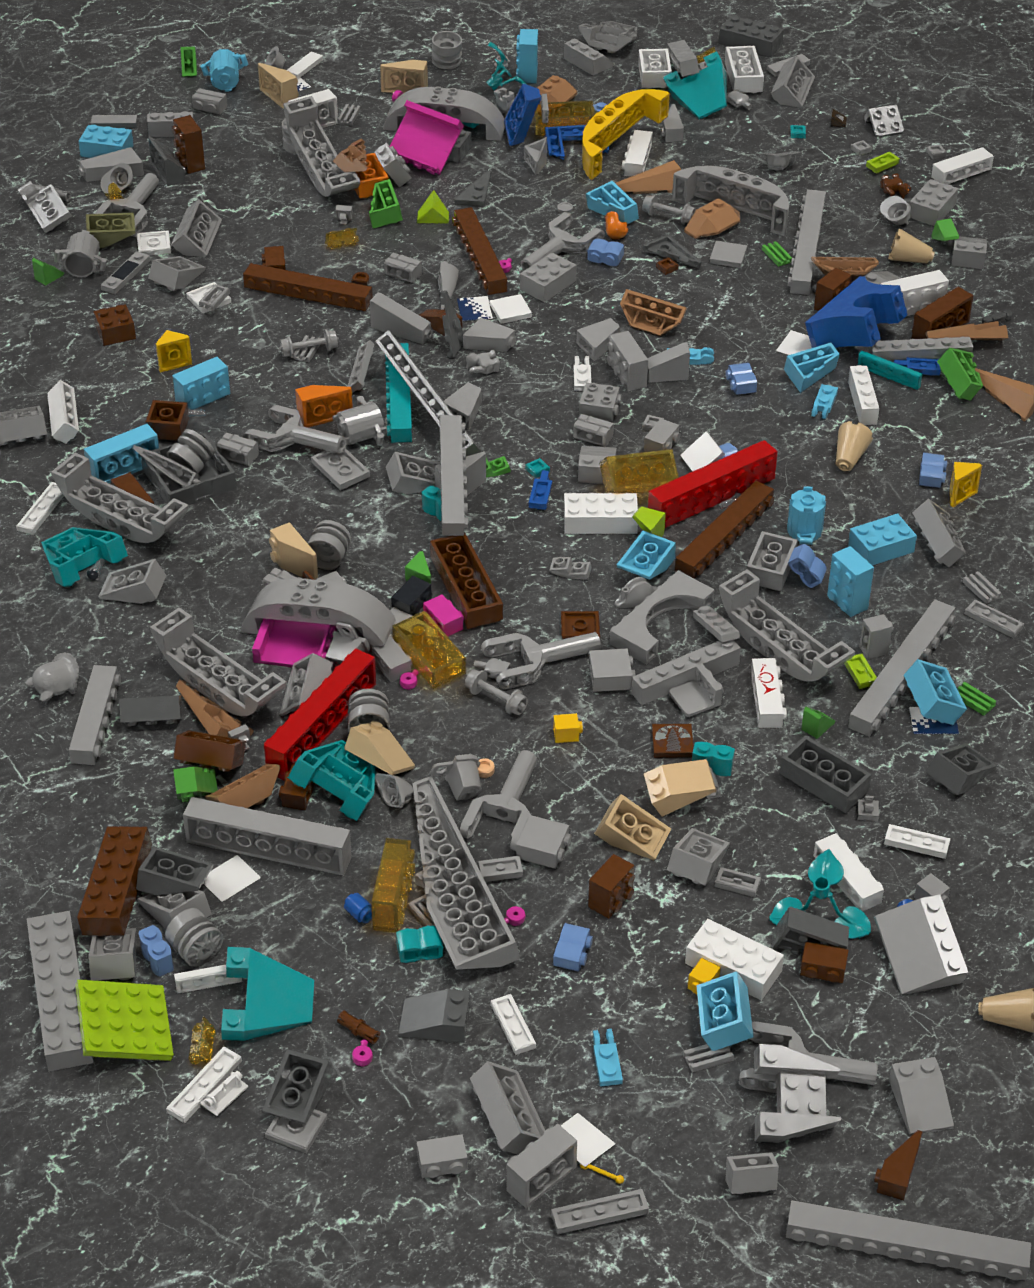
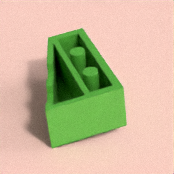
(385, 206)
(961, 372)
(194, 782)

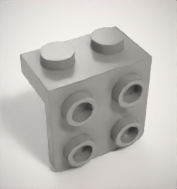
(885, 120)
(698, 694)

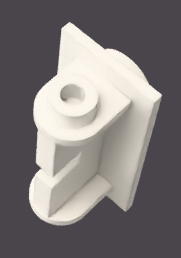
(225, 1093)

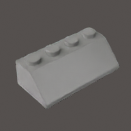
(793, 83)
(196, 230)
(507, 1107)

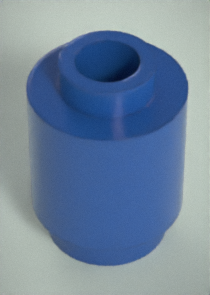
(358, 907)

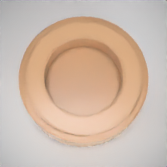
(486, 768)

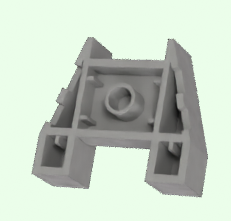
(799, 1094)

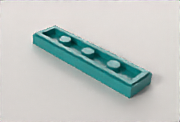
(890, 370)

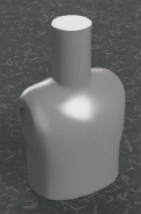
(739, 99)
(493, 667)

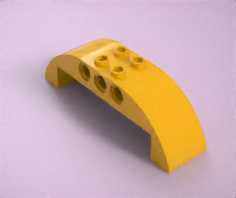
(616, 120)

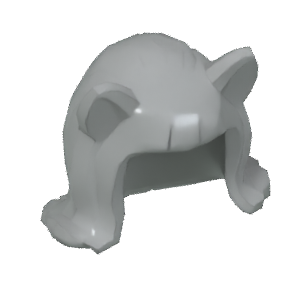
(55, 677)

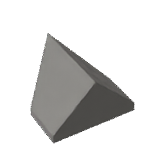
(536, 155)

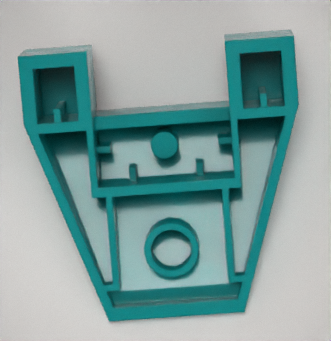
(703, 91)
(79, 549)
(338, 773)
(275, 996)

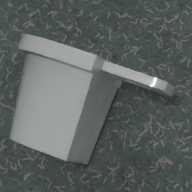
(344, 643)
(461, 775)

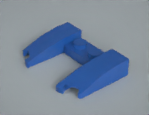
(557, 134)

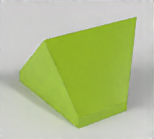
(433, 210)
(650, 520)

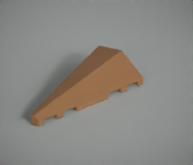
(352, 158)
(651, 180)
(984, 331)
(1015, 394)
(212, 716)

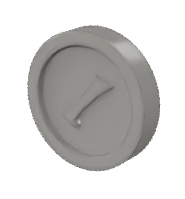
(565, 207)

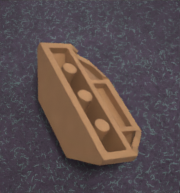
(557, 89)
(712, 219)
(853, 265)
(651, 313)
(249, 789)

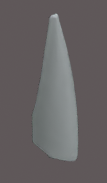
(447, 278)
(169, 467)

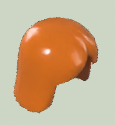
(615, 228)

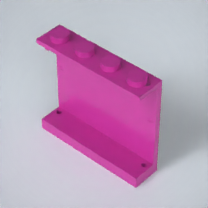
(426, 137)
(290, 641)

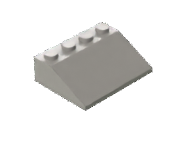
(22, 424)
(921, 945)

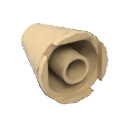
(910, 249)
(851, 444)
(1010, 1009)

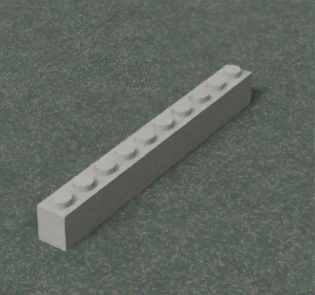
(806, 242)
(419, 384)
(891, 681)
(909, 1240)

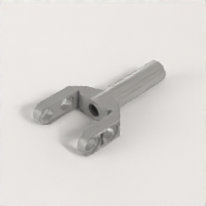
(133, 203)
(562, 241)
(294, 432)
(536, 655)
(506, 804)
(850, 1069)

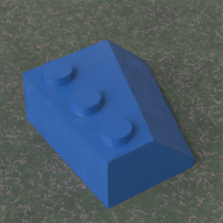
(521, 114)

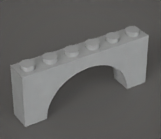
(676, 593)

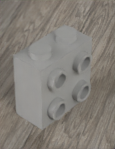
(393, 164)
(600, 401)
(611, 669)
(543, 841)

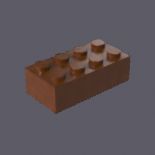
(945, 312)

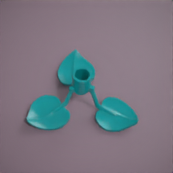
(496, 79)
(824, 873)

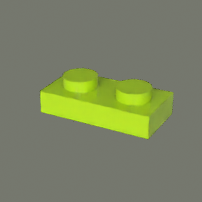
(882, 162)
(860, 671)

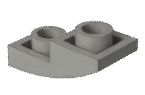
(565, 568)

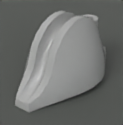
(634, 593)
(394, 790)

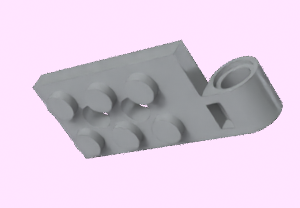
(45, 205)

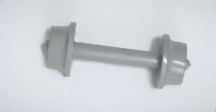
(651, 203)
(287, 347)
(515, 703)

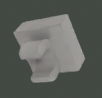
(344, 213)
(241, 733)
(868, 809)

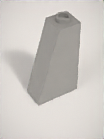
(96, 167)
(399, 320)

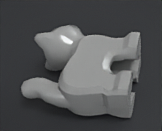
(503, 101)
(485, 362)

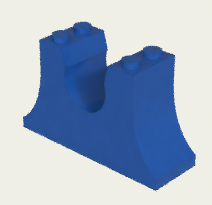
(854, 315)

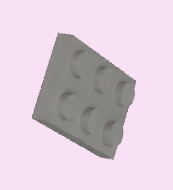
(340, 469)

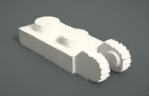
(582, 373)

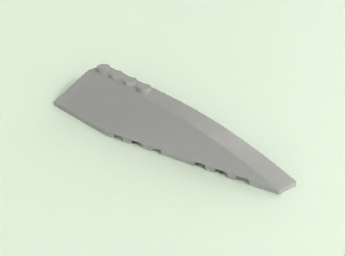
(456, 889)

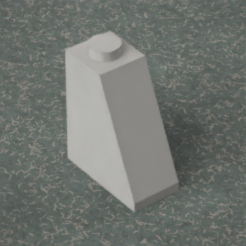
(489, 336)
(595, 337)
(669, 364)
(465, 403)

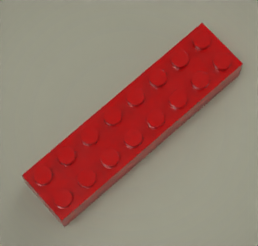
(714, 483)
(320, 712)

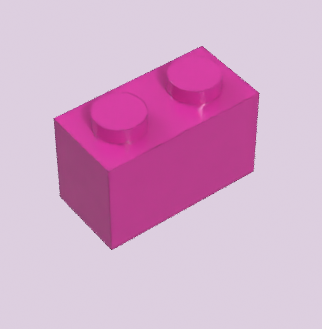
(444, 614)

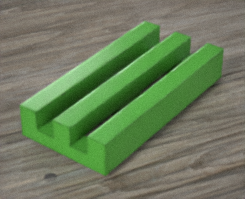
(780, 257)
(976, 697)

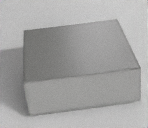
(861, 148)
(936, 151)
(650, 422)

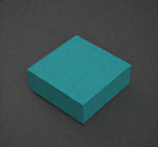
(797, 131)
(536, 467)

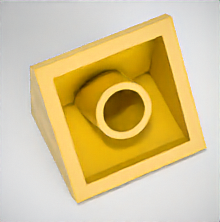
(173, 351)
(964, 481)

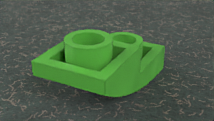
(497, 467)

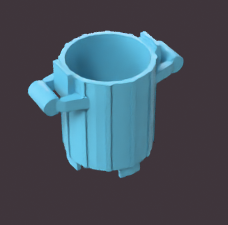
(224, 69)
(806, 515)

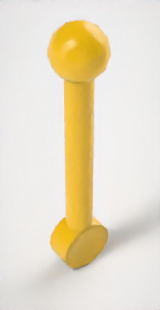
(619, 1179)

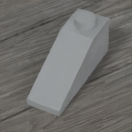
(672, 126)

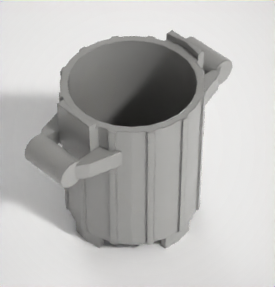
(81, 255)
(361, 422)

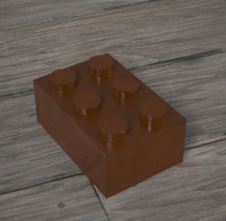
(188, 144)
(209, 750)

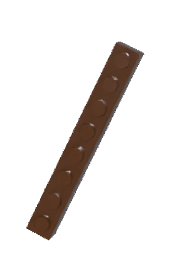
(479, 251)
(307, 287)
(724, 530)

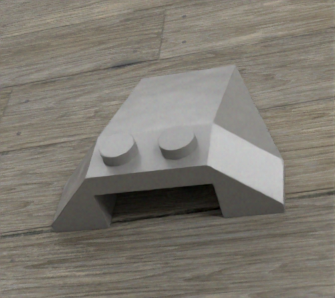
(608, 35)

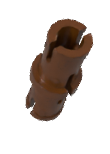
(358, 1027)

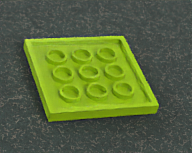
(123, 1020)

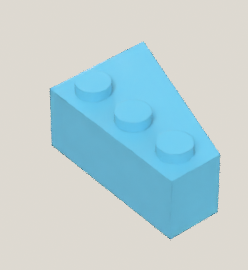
(612, 198)
(811, 365)

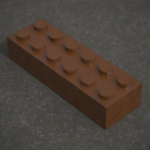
(466, 580)
(114, 881)

